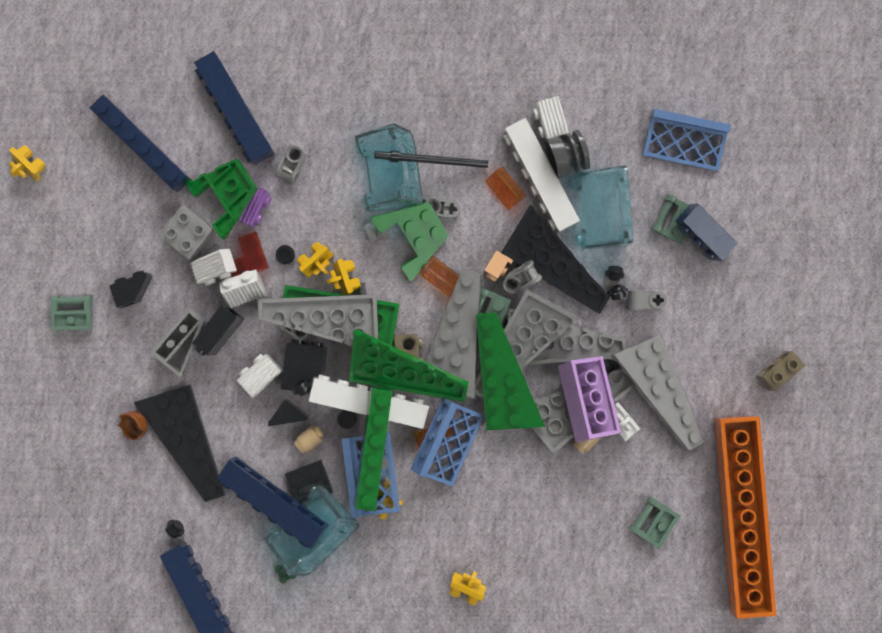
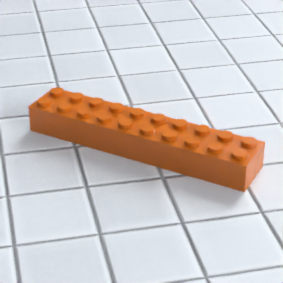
(745, 516)

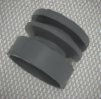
(572, 152)

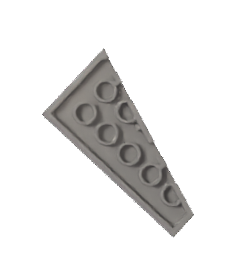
(324, 316)
(533, 329)
(457, 336)
(578, 344)
(658, 384)
(556, 416)

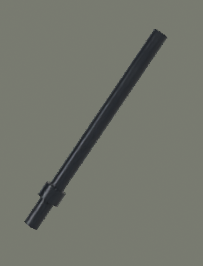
(395, 156)

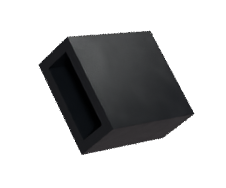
(217, 331)
(302, 363)

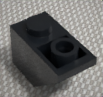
(130, 290)

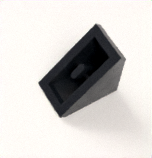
(288, 414)

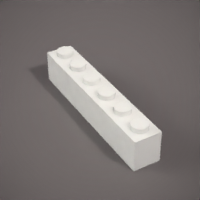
(541, 176)
(355, 399)

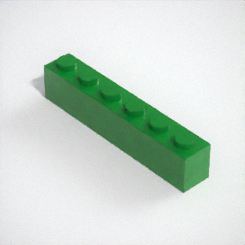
(372, 448)

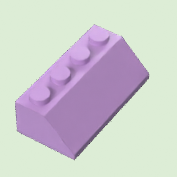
(589, 399)

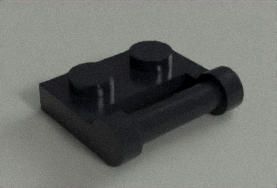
(306, 476)

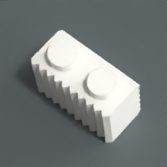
(550, 118)
(213, 266)
(242, 288)
(259, 375)

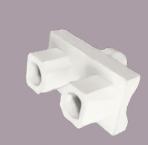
(626, 423)

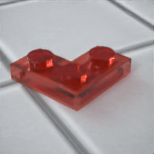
(253, 254)

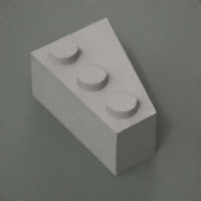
(176, 346)

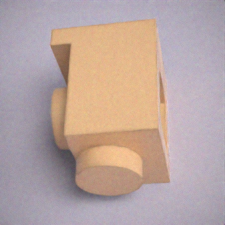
(497, 266)

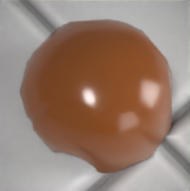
(133, 425)

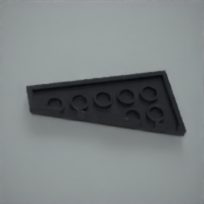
(553, 260)
(181, 429)

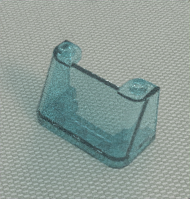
(390, 183)
(604, 208)
(302, 560)

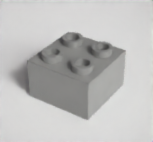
(188, 233)

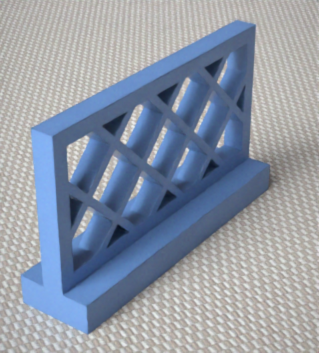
(686, 122)
(436, 437)
(352, 459)

